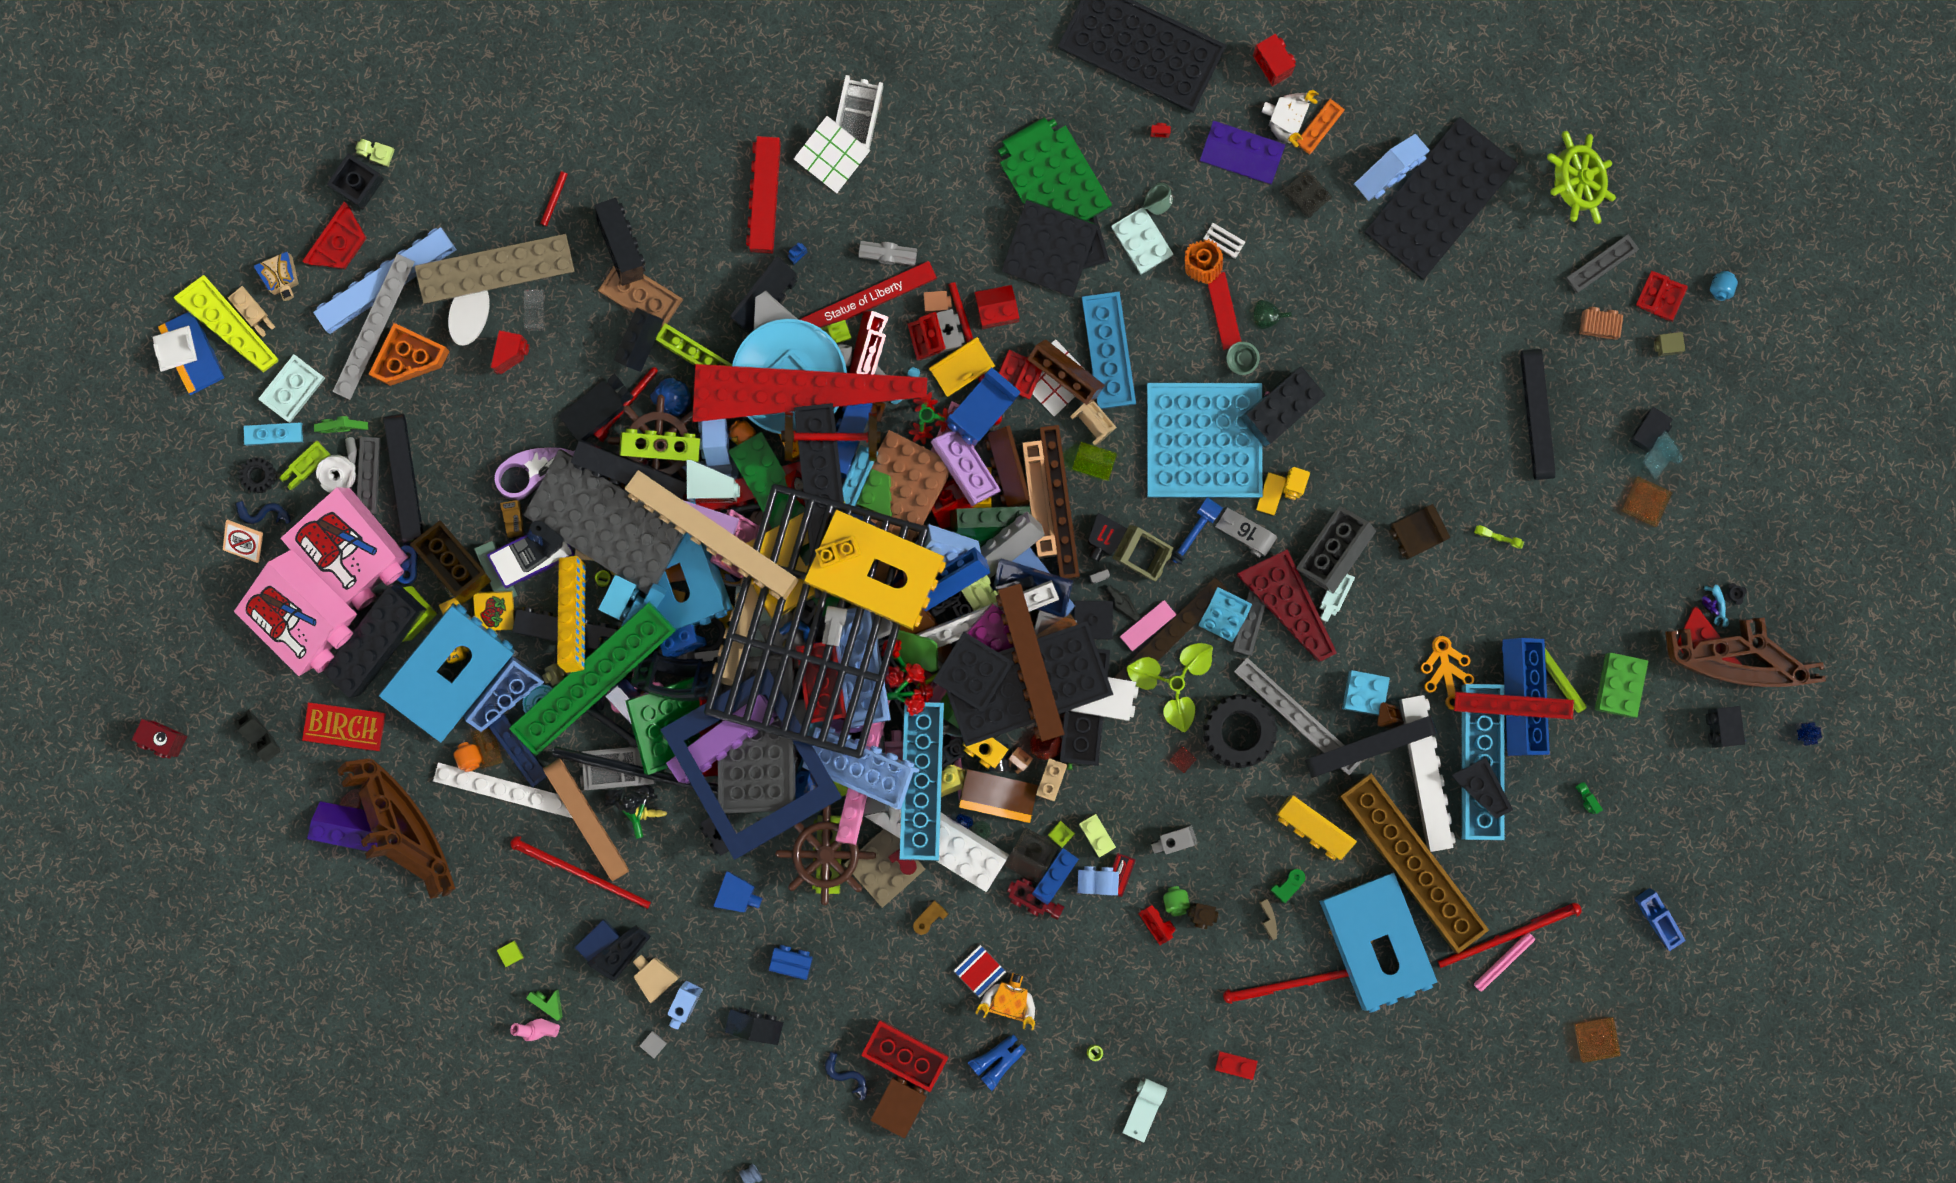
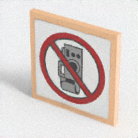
(242, 541)

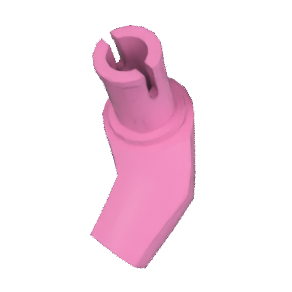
(535, 1029)

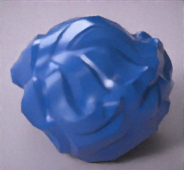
(676, 396)

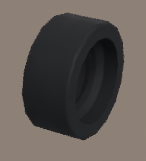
(716, 646)

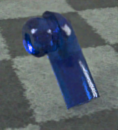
(964, 820)

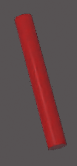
(553, 199)

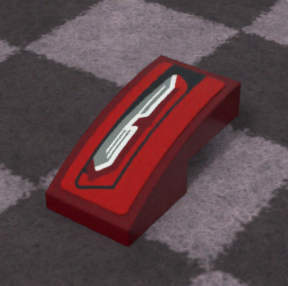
(1124, 866)

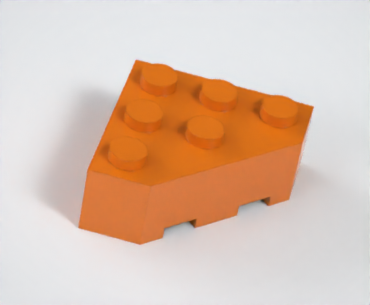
(406, 356)

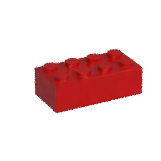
(827, 685)
(905, 1055)

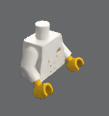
(1289, 115)

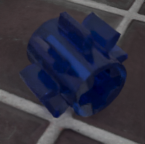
(1809, 733)

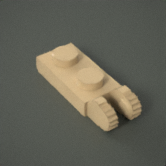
(250, 309)

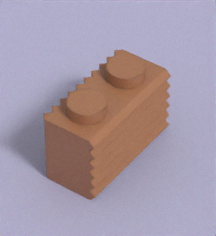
(1601, 323)

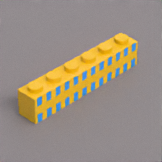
(571, 614)

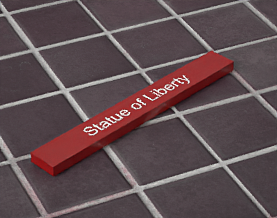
(873, 296)

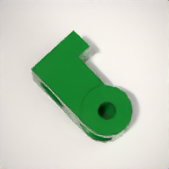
(1294, 880)

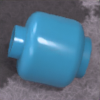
(1723, 285)

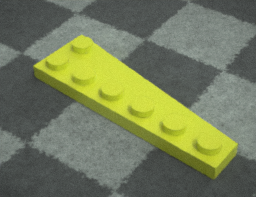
(218, 315)

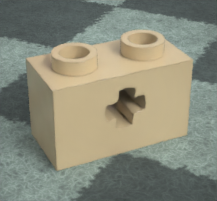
(1051, 780)

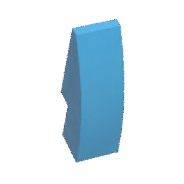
(654, 595)

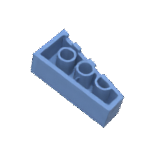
(502, 693)

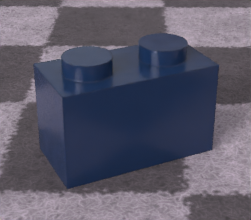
(597, 940)

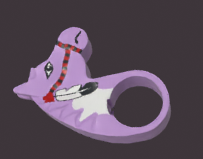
(536, 463)

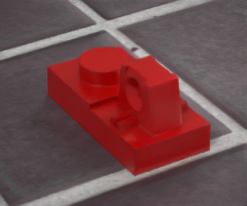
(1161, 931)

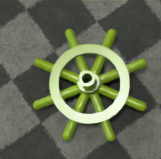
(1580, 177)

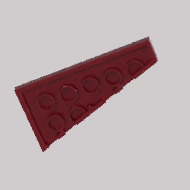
(1285, 595)

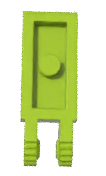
(305, 464)

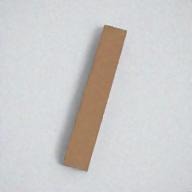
(586, 819)

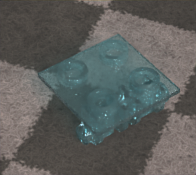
(1661, 454)

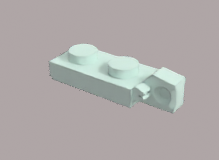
(1331, 602)

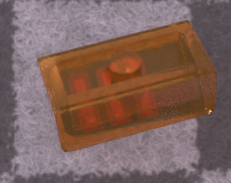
(487, 747)

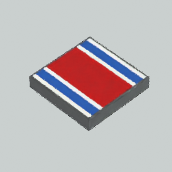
(979, 971)

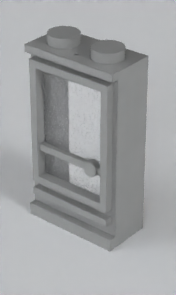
(600, 778)

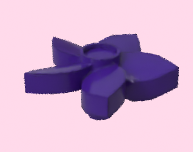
(1710, 605)

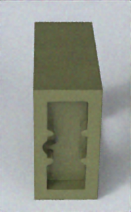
(1128, 545)

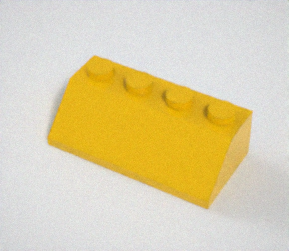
(1315, 827)

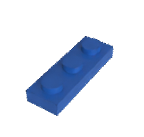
(1055, 876)

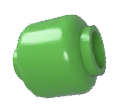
(1176, 901)

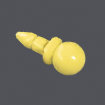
(650, 813)

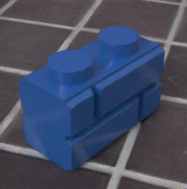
(791, 962)

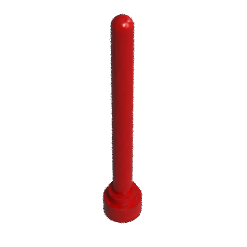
(602, 433)

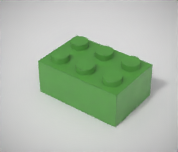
(1621, 685)

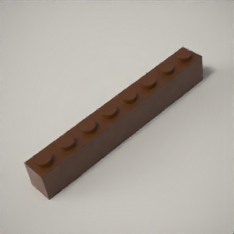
(1059, 502)
(1031, 663)

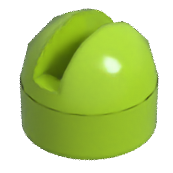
(602, 575)
(1096, 1048)

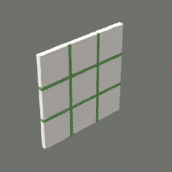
(831, 154)

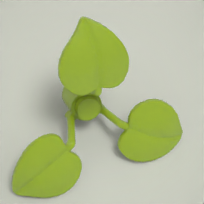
(1145, 673)

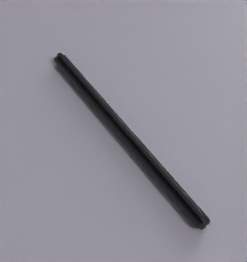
(622, 767)

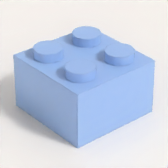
(714, 442)

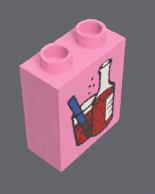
(346, 547)
(296, 614)

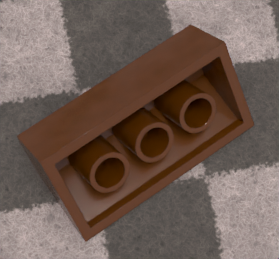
(1008, 467)

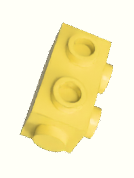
(951, 779)

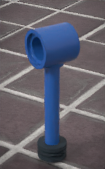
(1208, 512)

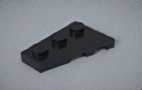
(1484, 787)

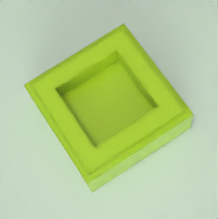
(1061, 834)
(510, 954)

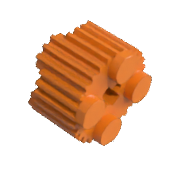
(1203, 261)

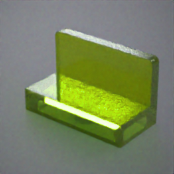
(1094, 461)

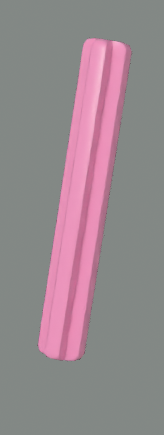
(1504, 961)

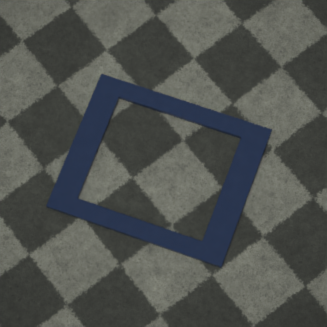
(778, 821)

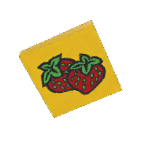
(495, 609)

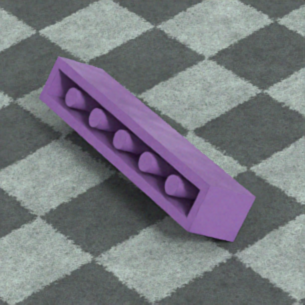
(720, 740)

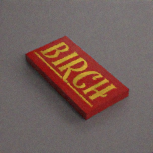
(343, 726)

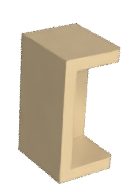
(1095, 420)

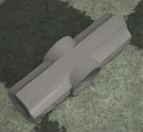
(887, 253)

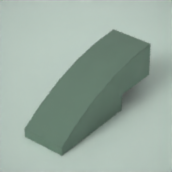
(482, 552)

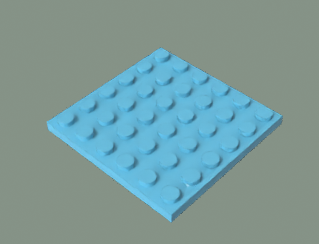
(1200, 442)

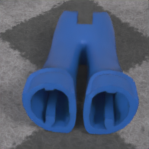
(982, 1062)

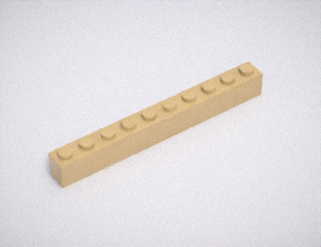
(712, 535)

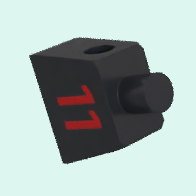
(1105, 537)

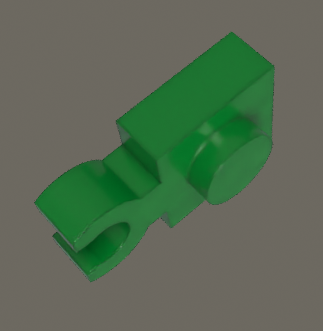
(1590, 802)

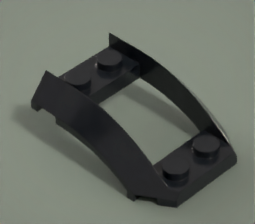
(701, 670)

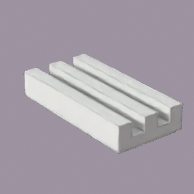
(1227, 242)

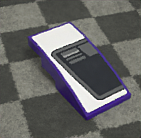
(524, 560)

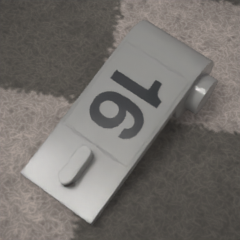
(1247, 532)

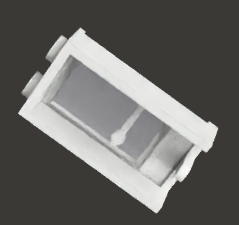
(859, 109)

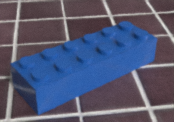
(1525, 676)

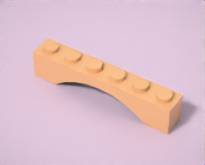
(1039, 496)

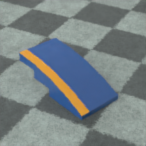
(206, 369)

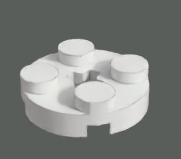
(343, 466)

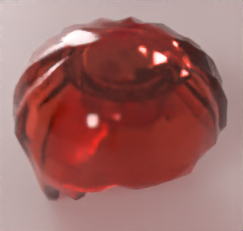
(1045, 749)

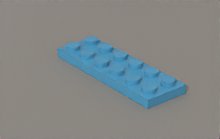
(1109, 349)

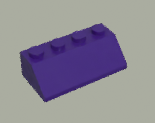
(1242, 152)
(340, 826)

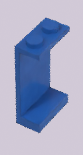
(982, 407)

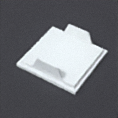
(174, 348)

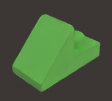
(551, 1007)

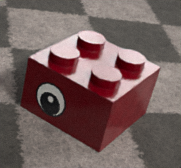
(160, 738)

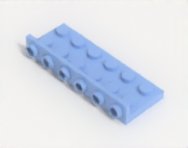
(882, 711)
(874, 774)

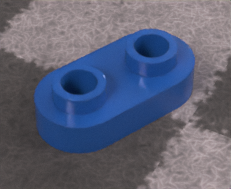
(409, 565)

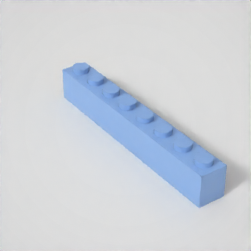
(363, 294)

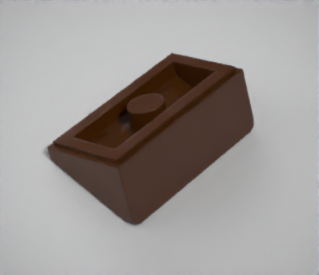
(1389, 716)

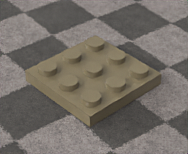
(880, 875)

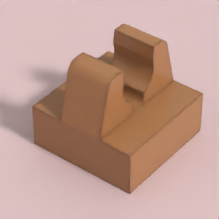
(1020, 759)

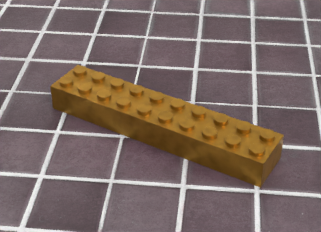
(1413, 863)

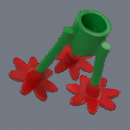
(928, 415)

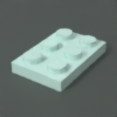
(1142, 240)
(291, 388)

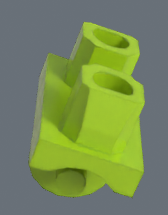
(838, 331)

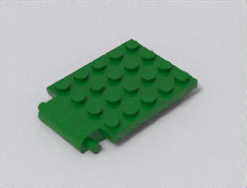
(1052, 170)

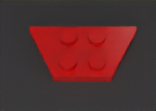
(338, 241)
(1703, 630)

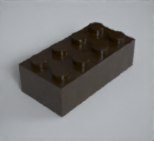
(450, 562)

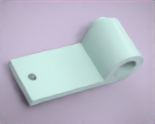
(1144, 1109)

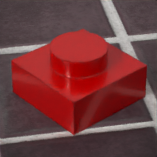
(1160, 130)

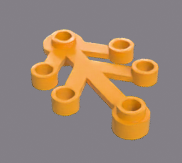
(1445, 668)

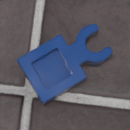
(797, 253)

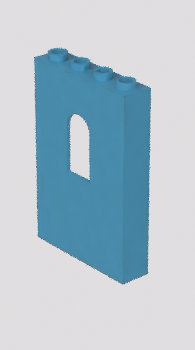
(707, 590)
(427, 695)
(1368, 914)

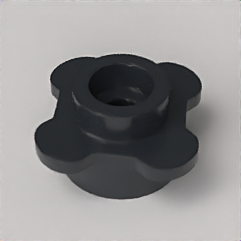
(1741, 591)

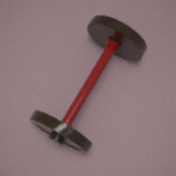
(871, 436)

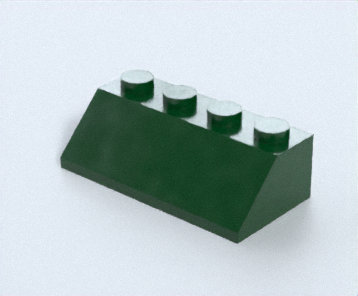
(983, 523)

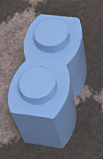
(1098, 882)

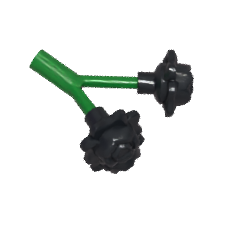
(630, 803)

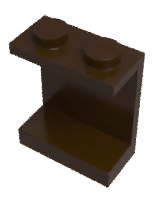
(1419, 532)

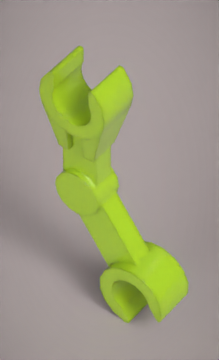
(1483, 531)

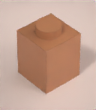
(936, 301)

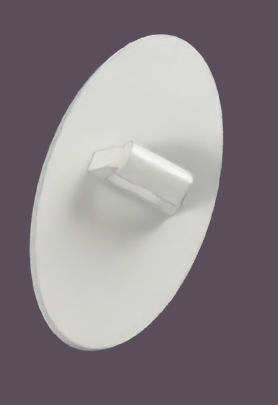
(468, 317)

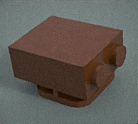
(899, 1106)

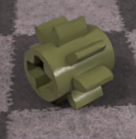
(553, 674)

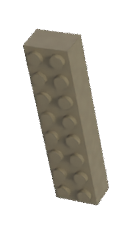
(494, 269)

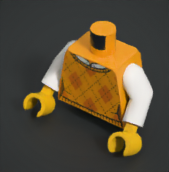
(1009, 1001)

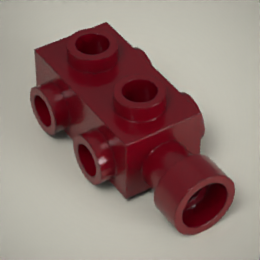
(1029, 900)

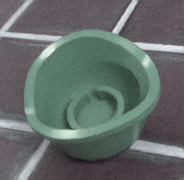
(1158, 199)
(1243, 358)

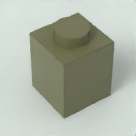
(1669, 344)

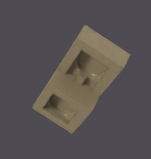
(1270, 924)

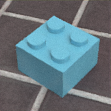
(619, 598)
(1365, 692)

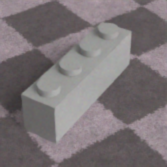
(1012, 541)

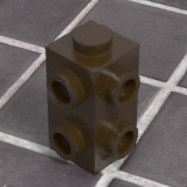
(1202, 915)

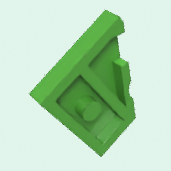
(342, 424)
(876, 493)

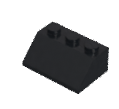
(638, 339)

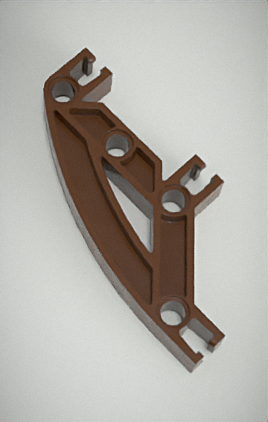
(1704, 660)
(417, 845)

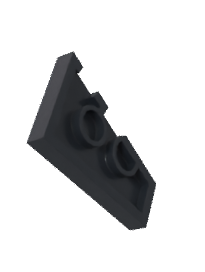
(620, 953)

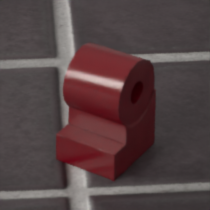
(906, 866)

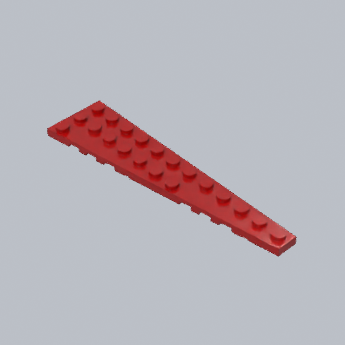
(753, 391)

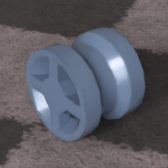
(751, 1174)

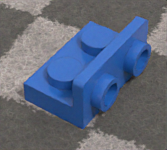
(682, 642)

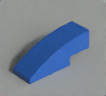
(1660, 919)

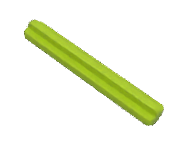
(1563, 683)

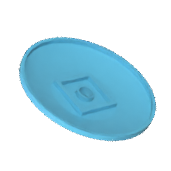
(790, 346)

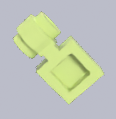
(380, 153)

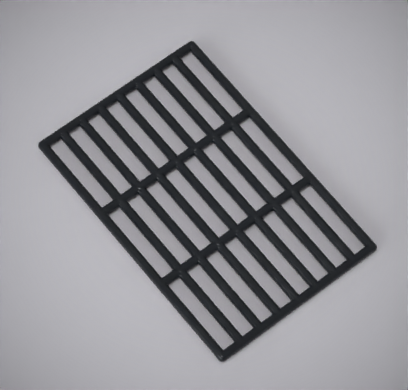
(806, 656)

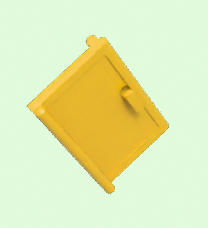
(961, 365)

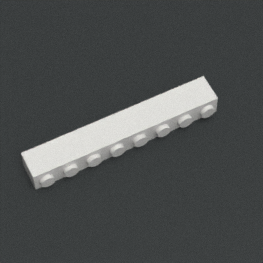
(1428, 780)

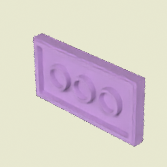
(965, 467)

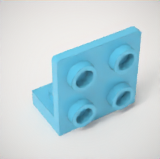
(1225, 614)

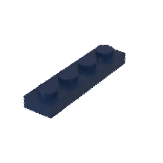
(518, 751)

